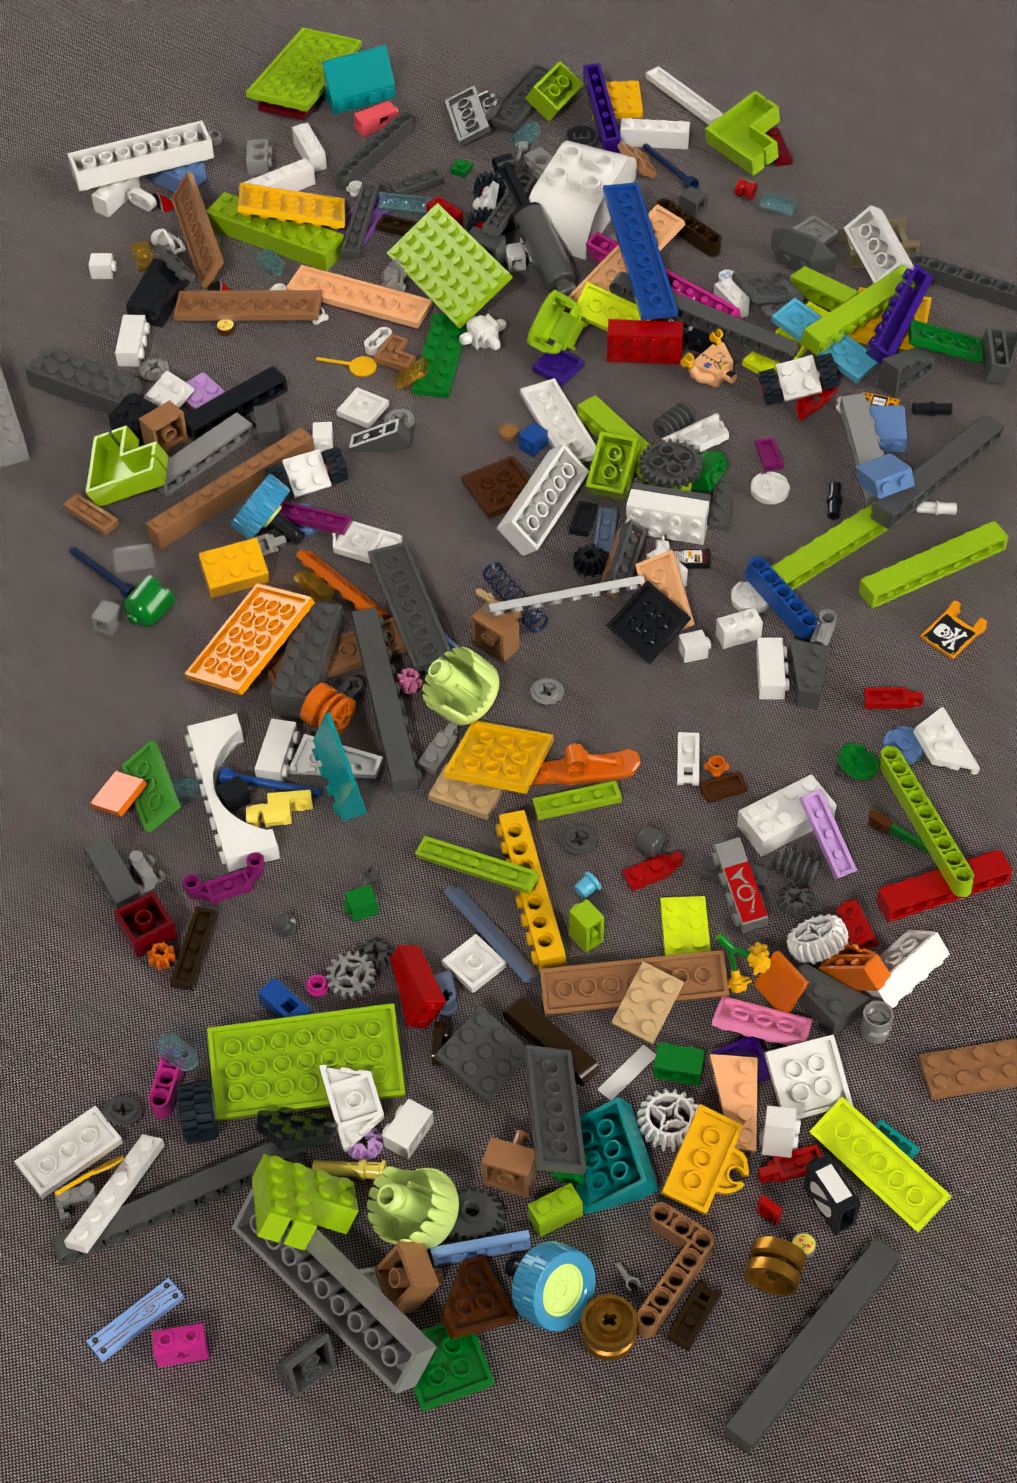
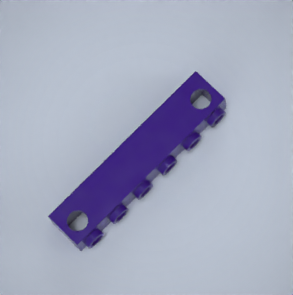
(899, 314)

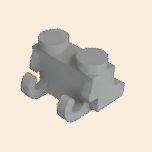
(394, 276)
(144, 870)
(85, 1192)

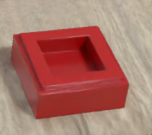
(769, 1210)

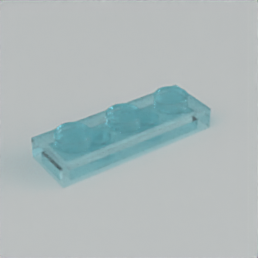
(403, 203)

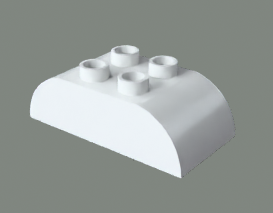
(574, 192)

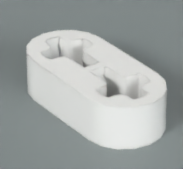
(141, 199)
(376, 339)

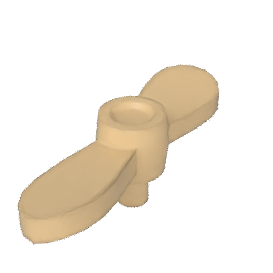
(486, 596)

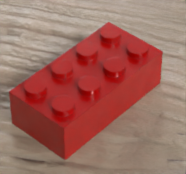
(644, 341)

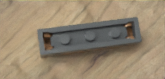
(624, 554)

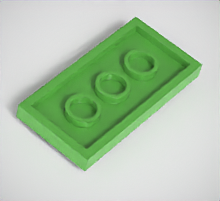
(158, 798)

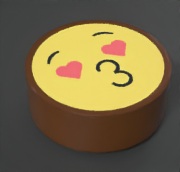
(225, 327)

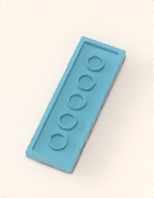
(847, 354)

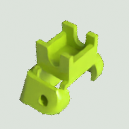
(556, 324)

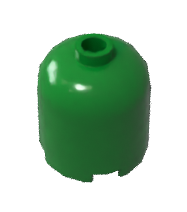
(148, 602)

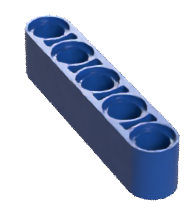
(780, 597)

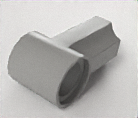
(825, 627)

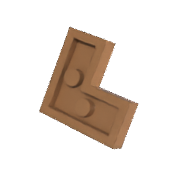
(644, 165)
(392, 353)

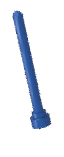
(227, 774)

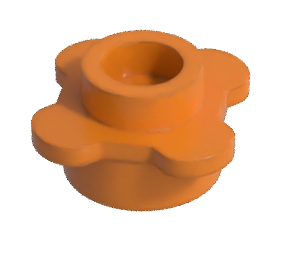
(717, 761)

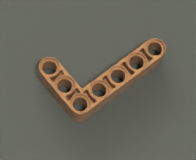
(677, 1270)

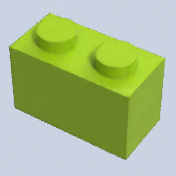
(586, 925)
(555, 1210)

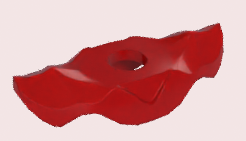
(807, 406)

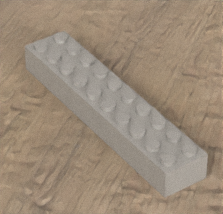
(345, 1302)

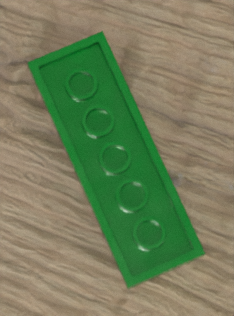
(443, 353)

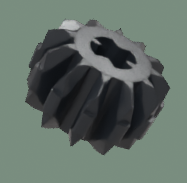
(589, 561)

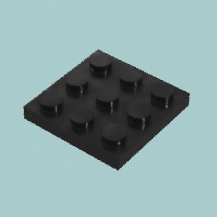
(648, 622)

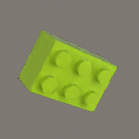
(554, 91)
(613, 465)

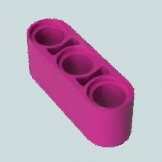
(165, 1092)

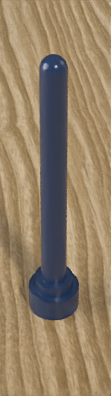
(687, 180)
(125, 588)

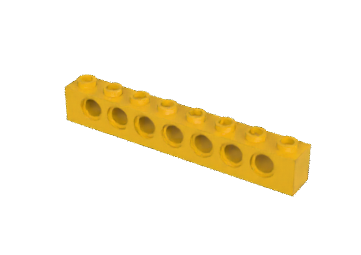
(552, 955)

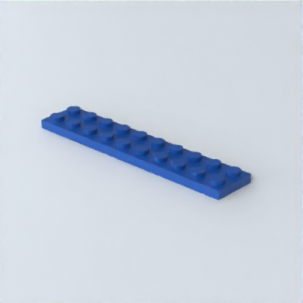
(640, 251)

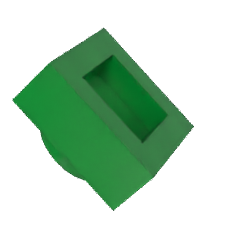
(461, 168)

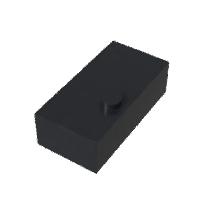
(156, 294)

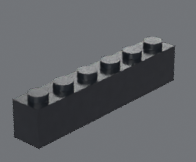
(239, 399)

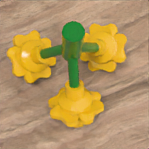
(756, 956)

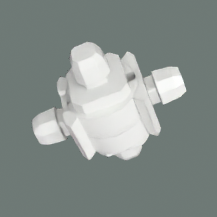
(483, 332)

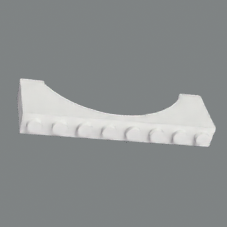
(211, 745)

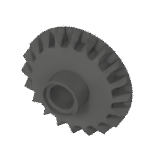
(486, 1223)

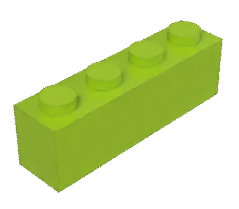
(821, 288)

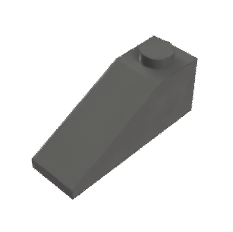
(382, 438)

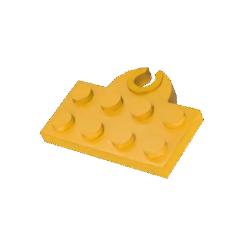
(705, 1161)

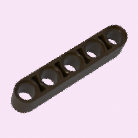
(694, 230)
(544, 1033)

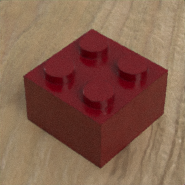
(145, 923)

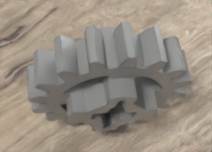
(355, 965)

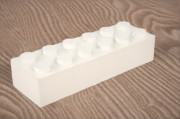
(543, 500)

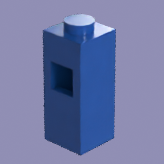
(281, 1001)

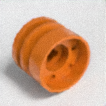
(326, 699)

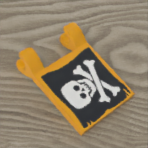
(950, 633)

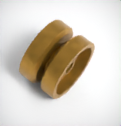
(775, 1266)
(609, 1327)

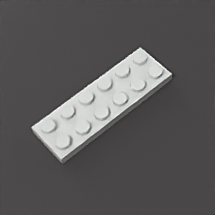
(557, 416)

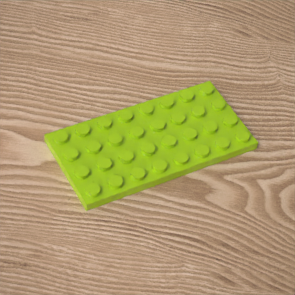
(297, 73)
(449, 265)
(279, 1059)

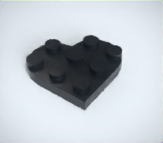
(293, 1131)

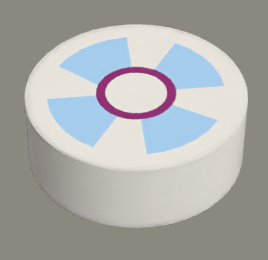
(725, 274)

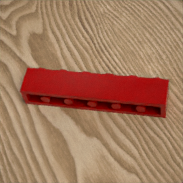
(932, 890)

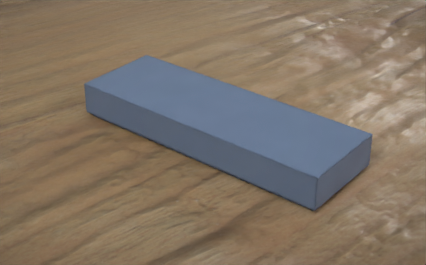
(606, 528)

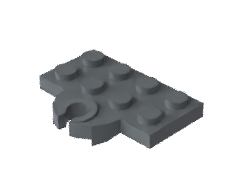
(471, 113)

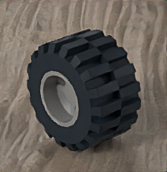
(197, 1111)

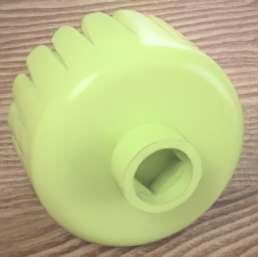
(461, 686)
(413, 1206)

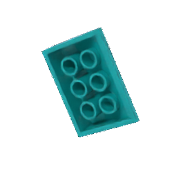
(358, 79)
(337, 771)
(617, 1158)

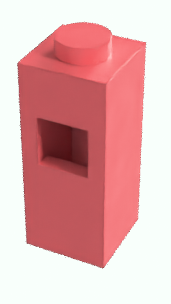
(374, 118)

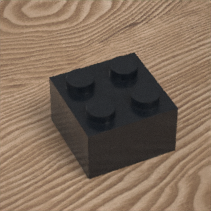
(129, 413)

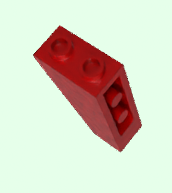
(416, 986)

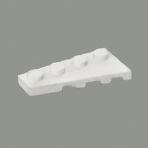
(361, 762)

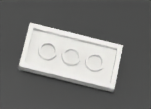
(68, 1152)

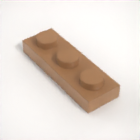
(91, 514)

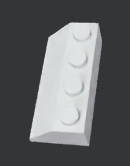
(655, 133)
(289, 177)
(876, 243)
(909, 963)

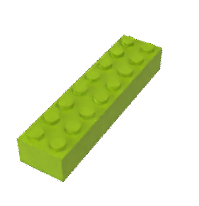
(300, 242)

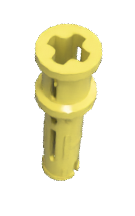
(361, 1170)

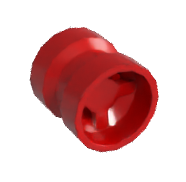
(746, 189)

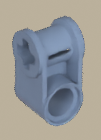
(447, 987)

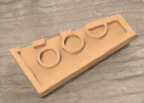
(738, 1095)

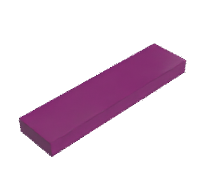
(316, 518)

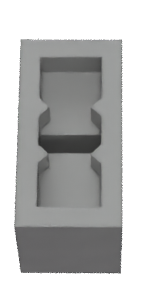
(258, 156)

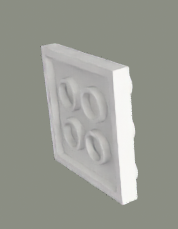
(808, 1076)

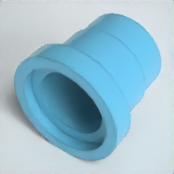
(587, 885)

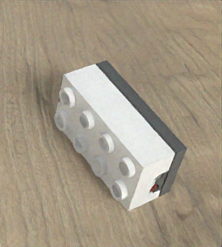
(669, 512)

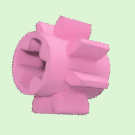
(409, 680)

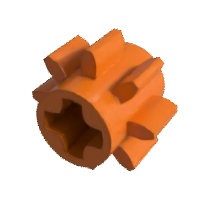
(161, 956)

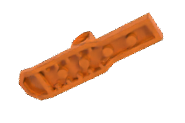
(582, 768)

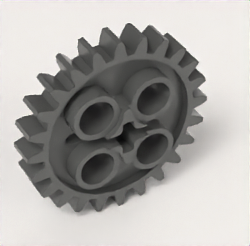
(670, 464)

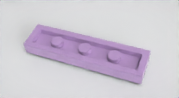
(828, 834)

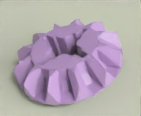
(374, 1146)

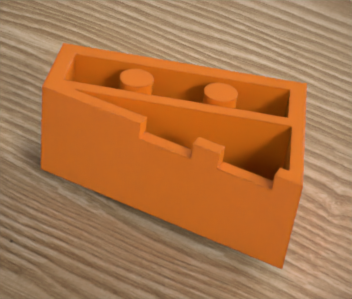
(857, 968)

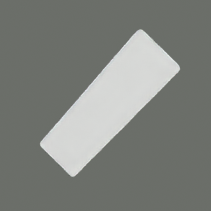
(627, 1072)

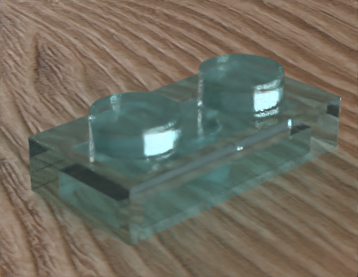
(779, 204)

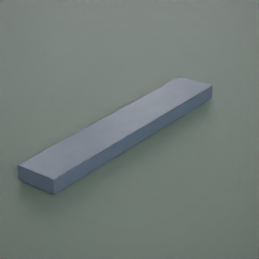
(493, 934)

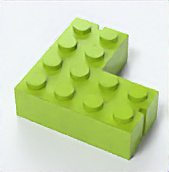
(742, 131)
(124, 469)
(302, 1195)

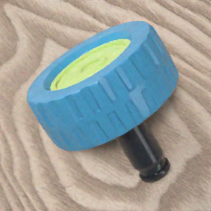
(263, 510)
(552, 1285)

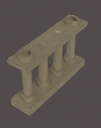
(899, 226)

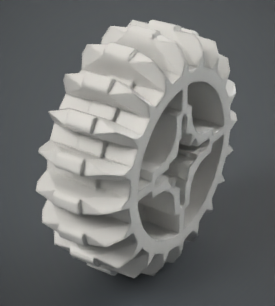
(817, 939)
(662, 1108)

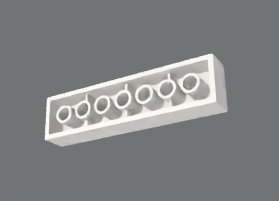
(141, 155)

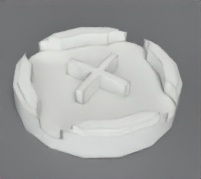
(770, 488)
(746, 597)

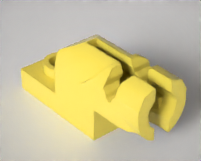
(279, 808)

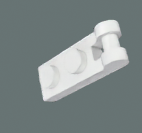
(688, 758)

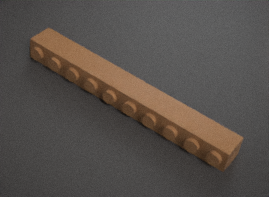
(225, 490)

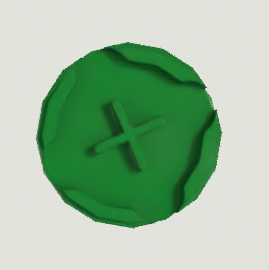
(857, 761)

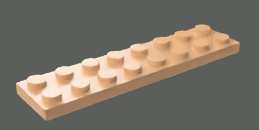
(664, 226)
(363, 296)

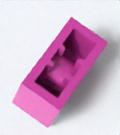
(180, 1345)

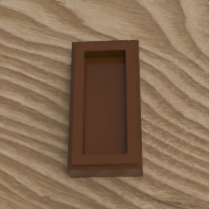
(723, 787)

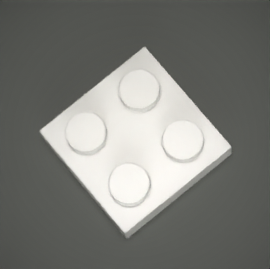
(169, 388)
(362, 408)
(474, 963)

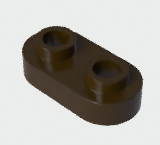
(440, 1035)

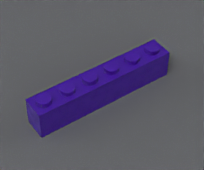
(601, 107)

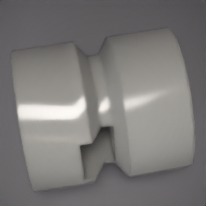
(876, 1022)

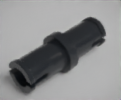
(932, 409)
(834, 500)

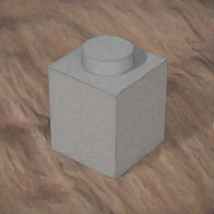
(107, 617)

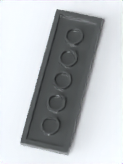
(513, 105)
(554, 1110)

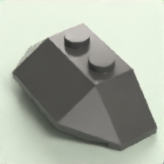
(800, 250)

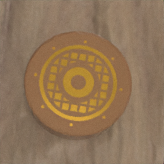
(508, 432)

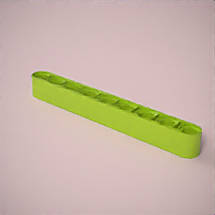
(926, 822)

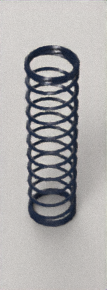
(533, 621)

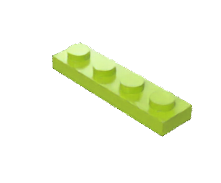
(576, 800)

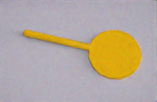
(360, 366)
(100, 1168)

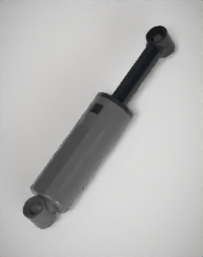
(536, 232)

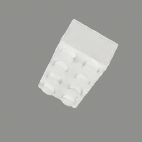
(779, 816)

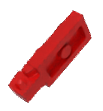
(891, 698)
(652, 870)
(784, 1169)

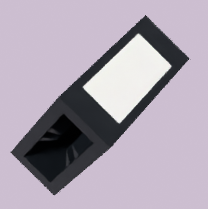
(831, 1194)

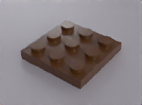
(496, 485)

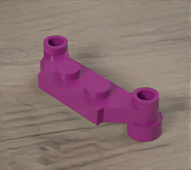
(227, 885)

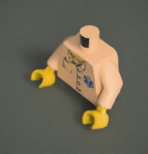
(713, 364)

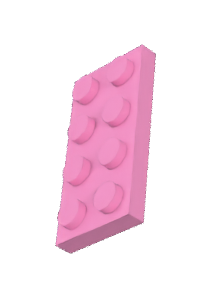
(761, 1022)

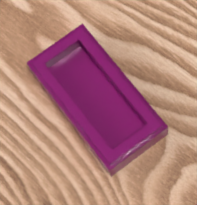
(769, 454)

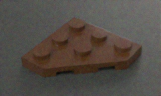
(476, 1301)

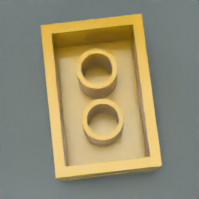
(233, 567)

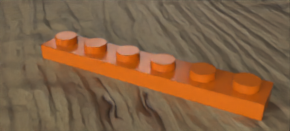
(339, 583)

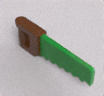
(886, 826)

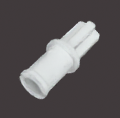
(937, 508)

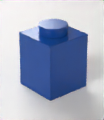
(533, 439)

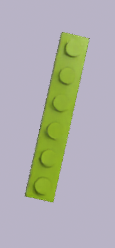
(477, 864)

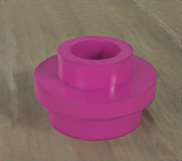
(317, 980)

